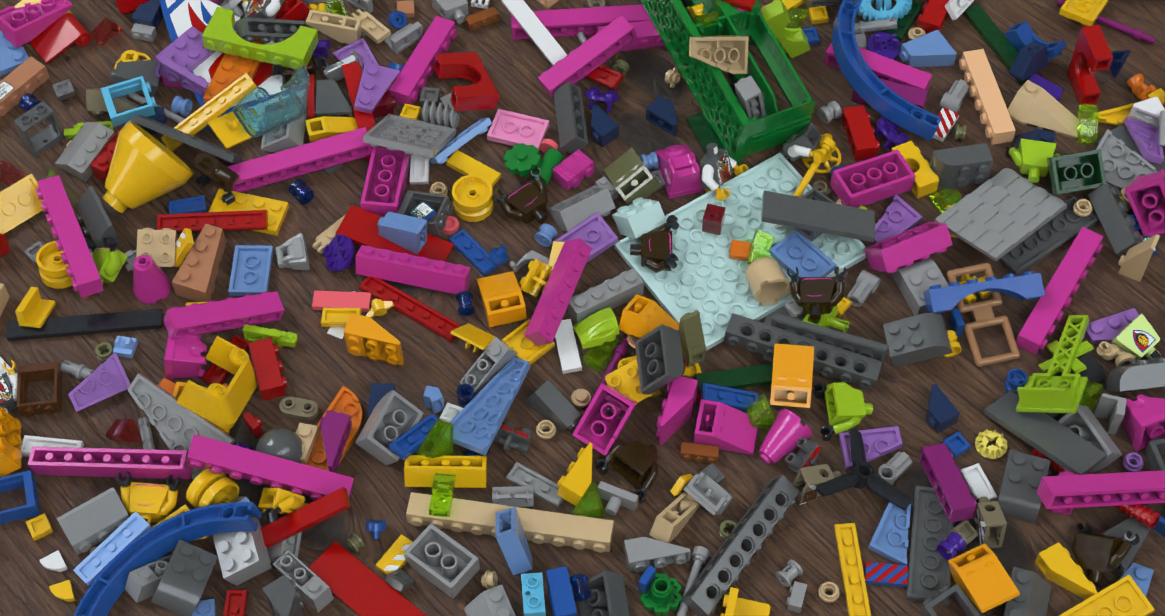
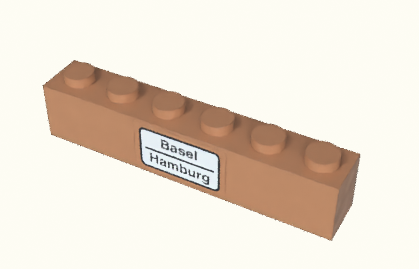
(20, 82)

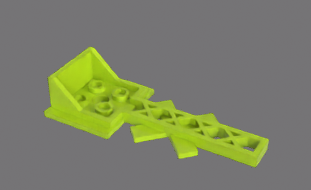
(1059, 393)

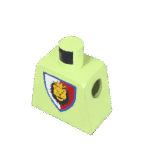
(1138, 339)

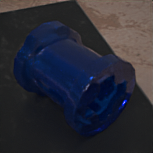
(465, 303)
(465, 394)
(580, 588)

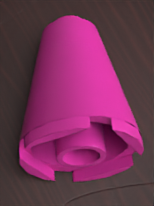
(149, 280)
(783, 436)

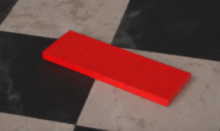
(363, 230)
(359, 586)

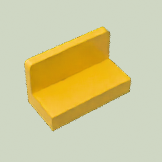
(34, 310)

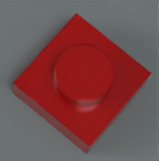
(253, 424)

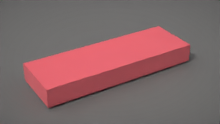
(340, 299)

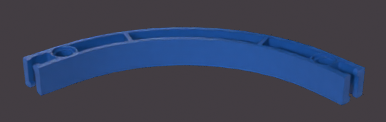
(868, 84)
(159, 541)

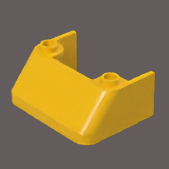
(217, 402)

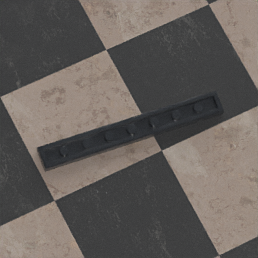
(88, 325)

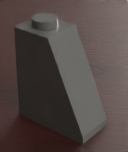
(134, 69)
(331, 100)
(553, 406)
(1119, 531)

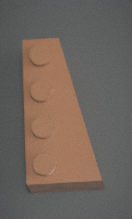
(201, 266)

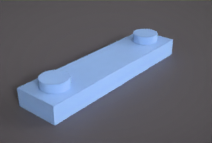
(478, 127)
(111, 547)

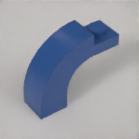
(1022, 34)

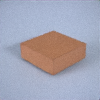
(406, 7)

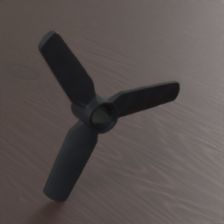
(863, 476)

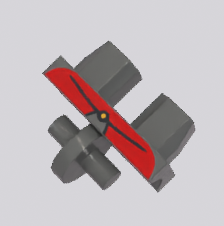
(513, 438)
(805, 457)

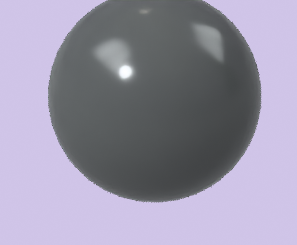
(282, 444)

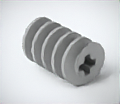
(440, 115)

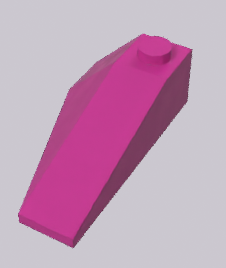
(27, 22)

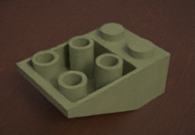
(631, 177)

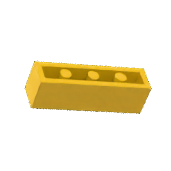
(469, 470)

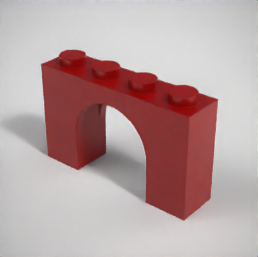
(1089, 56)
(467, 66)

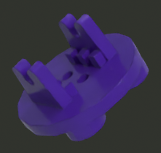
(884, 45)
(595, 94)
(891, 131)
(339, 253)

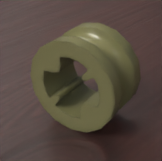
(621, 66)
(960, 132)
(101, 347)
(727, 523)
(354, 542)

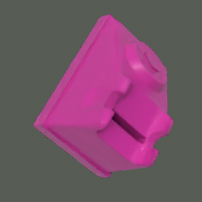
(679, 171)
(1148, 202)
(185, 357)
(604, 418)
(1144, 420)

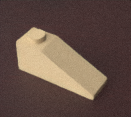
(339, 27)
(1137, 258)
(674, 518)

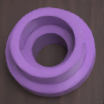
(1135, 458)

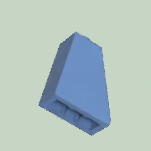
(928, 51)
(404, 231)
(513, 541)

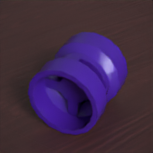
(953, 544)

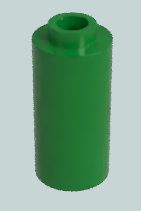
(548, 162)

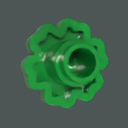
(522, 159)
(662, 595)

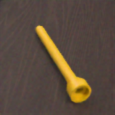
(826, 145)

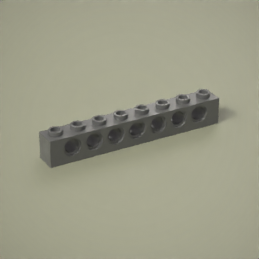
(830, 354)
(743, 533)

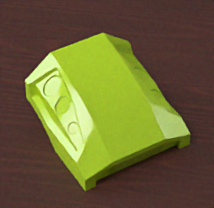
(597, 328)

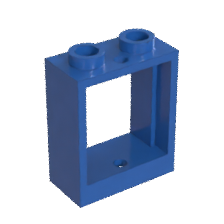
(16, 481)
(560, 592)

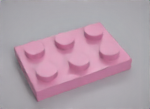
(516, 128)

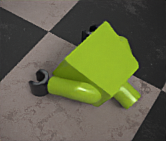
(1032, 157)
(107, 259)
(844, 407)

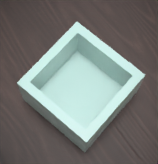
(639, 217)

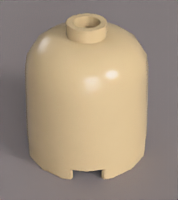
(767, 281)

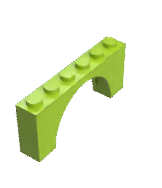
(289, 53)

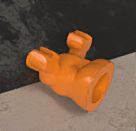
(1138, 87)

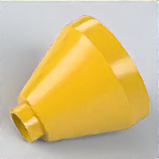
(142, 169)

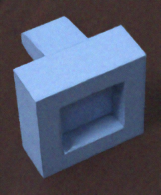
(125, 346)

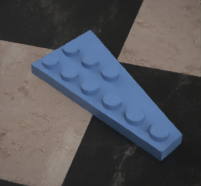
(482, 417)

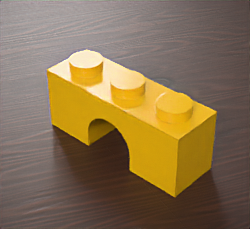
(925, 180)

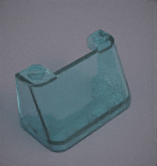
(264, 113)

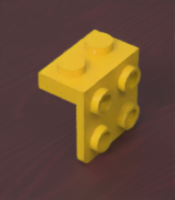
(627, 381)
(743, 607)

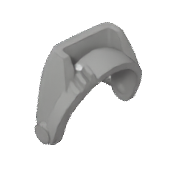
(531, 255)

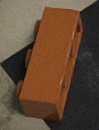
(482, 18)
(699, 452)

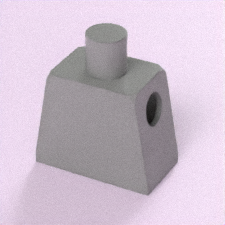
(452, 9)

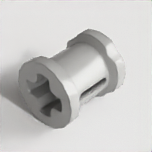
(789, 573)

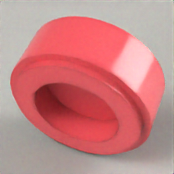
(546, 144)
(452, 225)

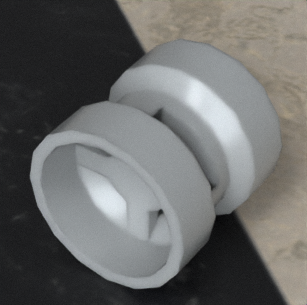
(829, 112)

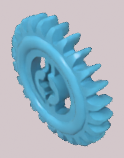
(901, 8)

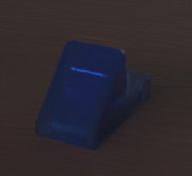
(1118, 61)

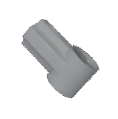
(954, 98)
(865, 284)
(895, 467)

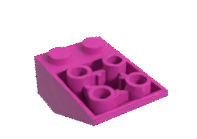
(677, 407)
(724, 427)

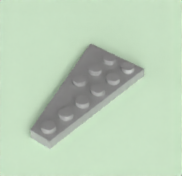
(1121, 163)
(172, 420)

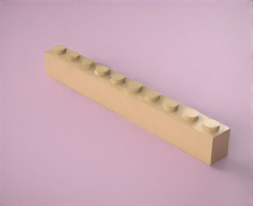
(538, 525)

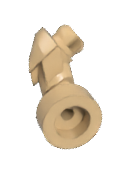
(1111, 351)

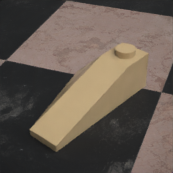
(722, 52)
(1039, 108)

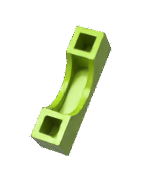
(792, 40)

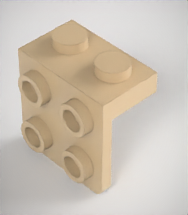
(158, 245)

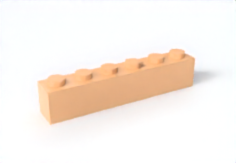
(987, 97)

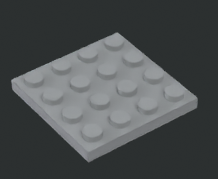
(409, 135)

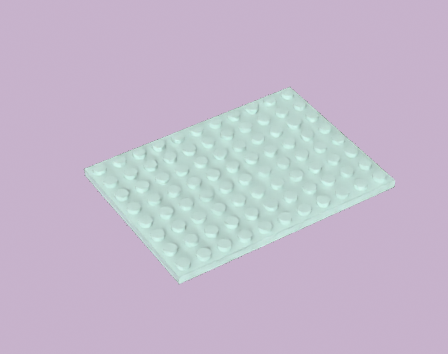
(706, 275)

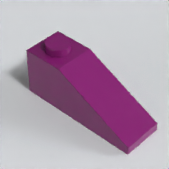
(335, 432)

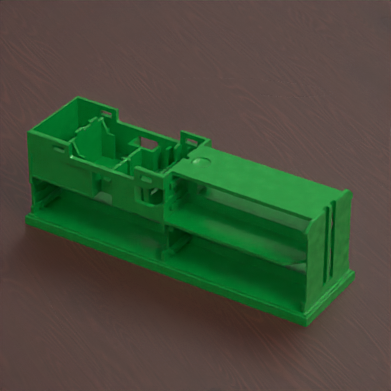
(711, 87)

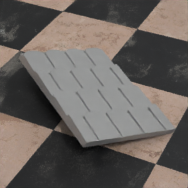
(1001, 213)

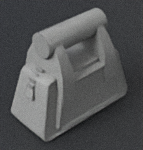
(296, 251)

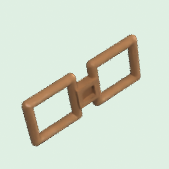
(984, 317)

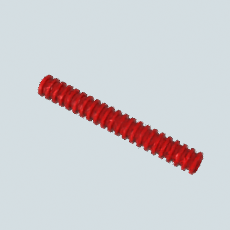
(1137, 511)

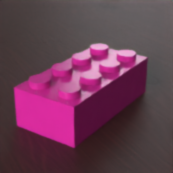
(872, 179)
(385, 181)
(908, 247)

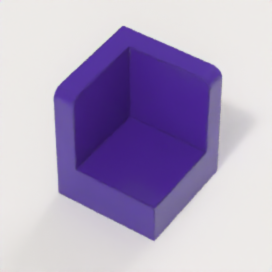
(322, 49)

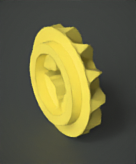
(992, 451)

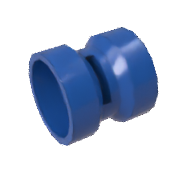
(1015, 379)

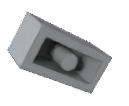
(143, 32)
(604, 182)
(797, 596)

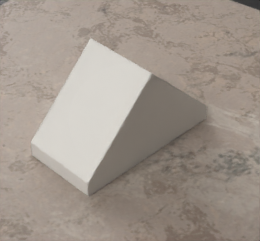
(1147, 111)

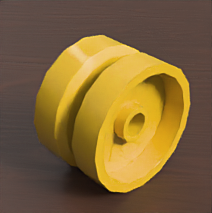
(472, 198)
(51, 267)
(211, 489)

